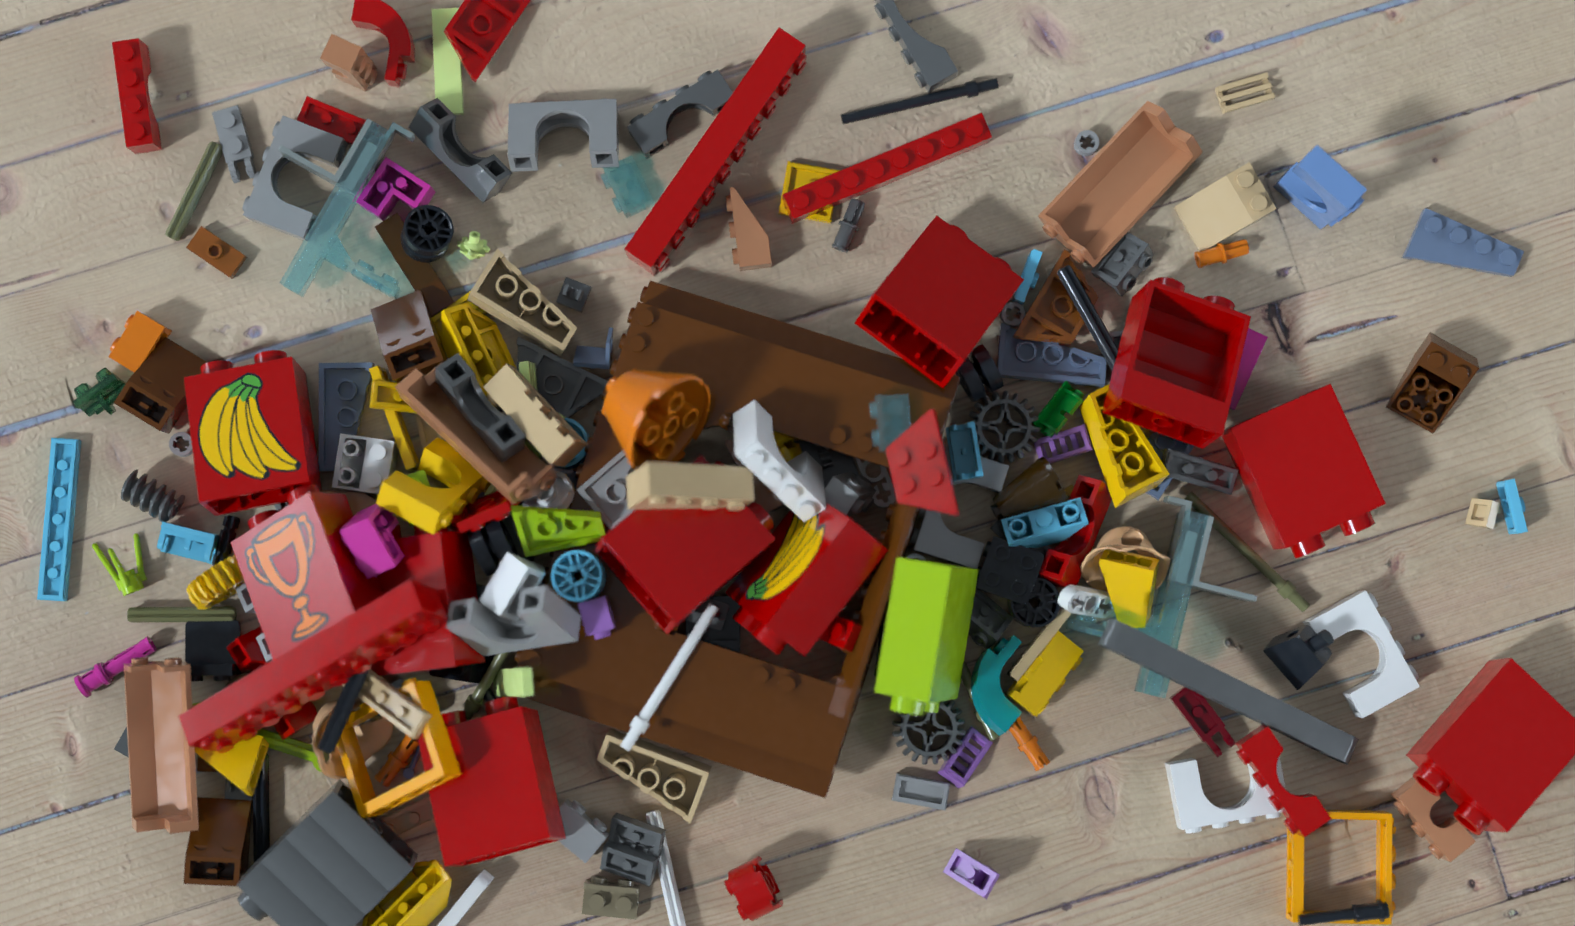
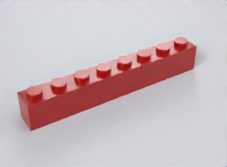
(886, 168)

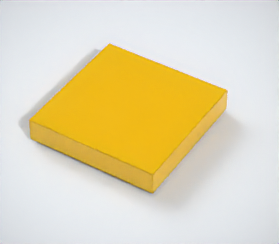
(800, 175)

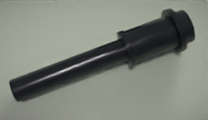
(1360, 912)

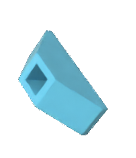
(1045, 525)

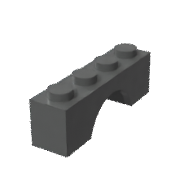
(707, 94)
(437, 130)
(463, 390)

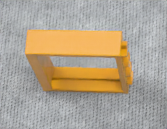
(437, 742)
(1384, 857)

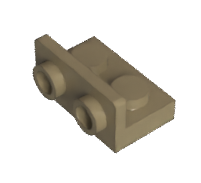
(610, 898)

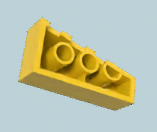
(1122, 451)

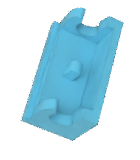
(964, 451)
(187, 542)

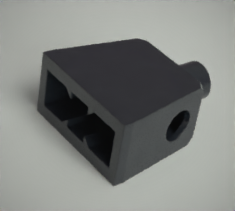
(1300, 653)

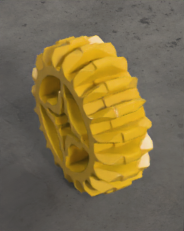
(216, 584)

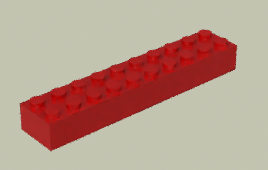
(716, 152)
(314, 667)

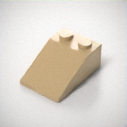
(1225, 207)

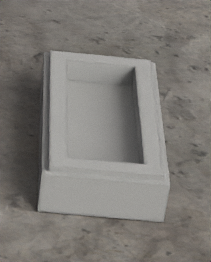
(921, 791)

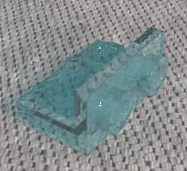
(628, 187)
(891, 417)

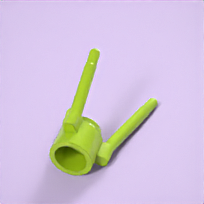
(127, 581)

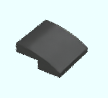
(633, 849)

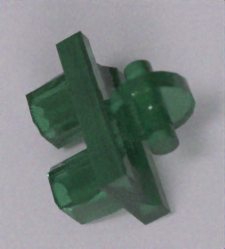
(100, 396)

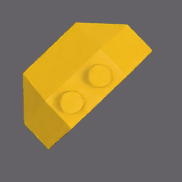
(476, 341)
(414, 899)

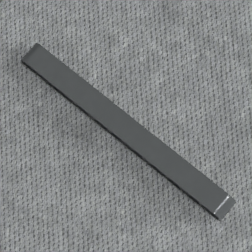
(1227, 691)

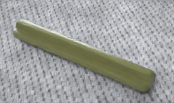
(194, 191)
(180, 614)

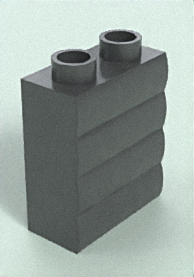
(326, 866)

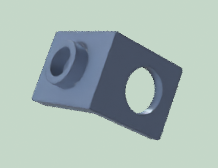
(595, 356)

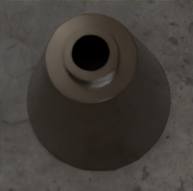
(1030, 491)

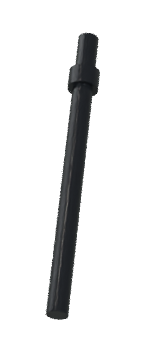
(970, 89)

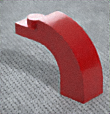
(383, 18)
(842, 633)

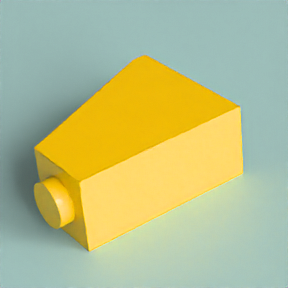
(1130, 585)
(241, 764)

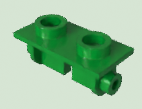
(1052, 416)

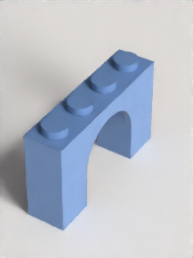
(1321, 188)

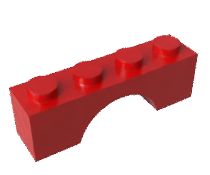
(132, 75)
(1064, 562)
(249, 657)
(1262, 752)

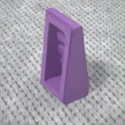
(1040, 448)
(951, 776)

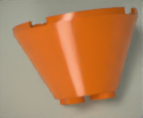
(656, 414)

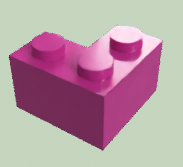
(389, 186)
(371, 540)

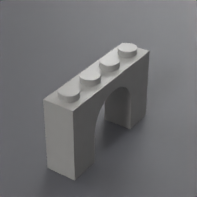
(532, 121)
(265, 203)
(937, 540)
(544, 622)

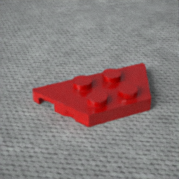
(480, 30)
(921, 467)
(484, 509)

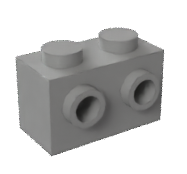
(849, 493)
(581, 832)

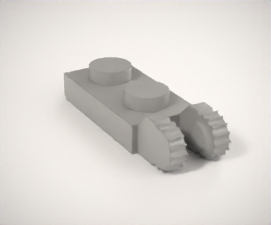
(234, 141)

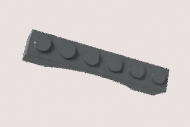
(929, 60)

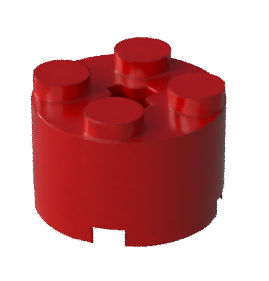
(754, 889)

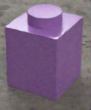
(597, 617)

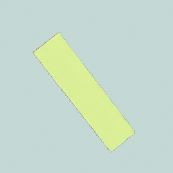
(446, 63)
(513, 682)

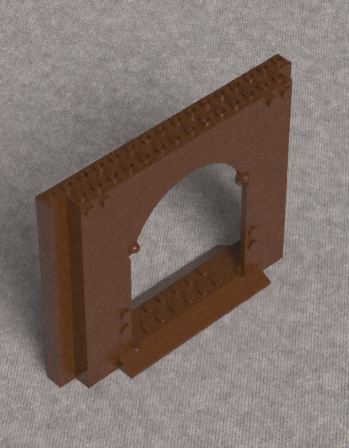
(723, 700)

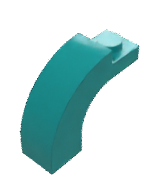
(986, 690)

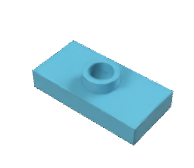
(1029, 275)
(1512, 506)

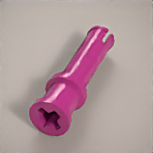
(104, 672)

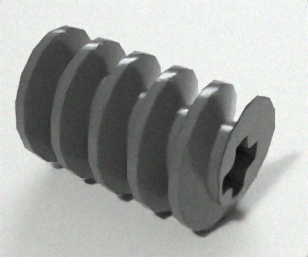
(150, 498)

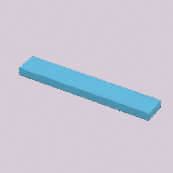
(59, 519)

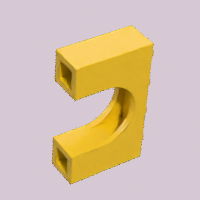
(430, 506)

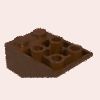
(408, 336)
(1432, 382)
(158, 387)
(220, 847)

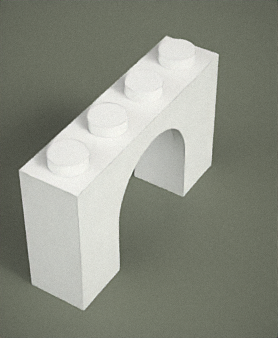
(794, 482)
(1393, 675)
(1194, 810)

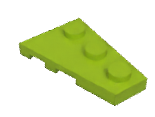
(556, 529)

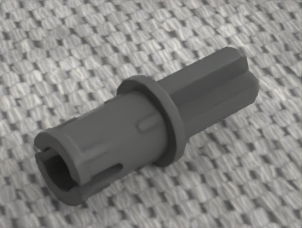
(848, 225)

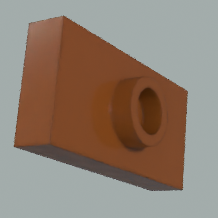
(216, 252)

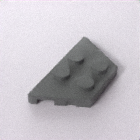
(558, 381)

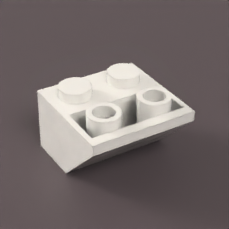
(364, 463)
(505, 587)

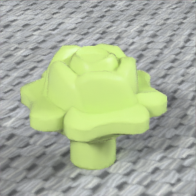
(473, 246)

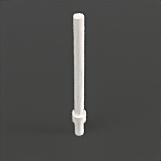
(640, 723)

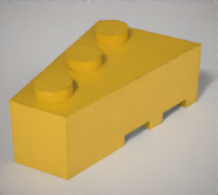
(1046, 674)

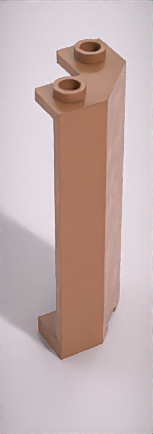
(1119, 184)
(516, 478)
(158, 751)

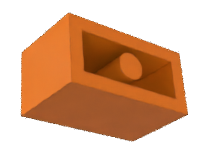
(138, 340)

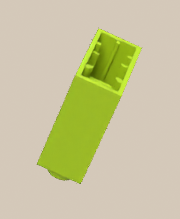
(925, 634)

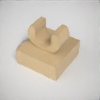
(1483, 513)

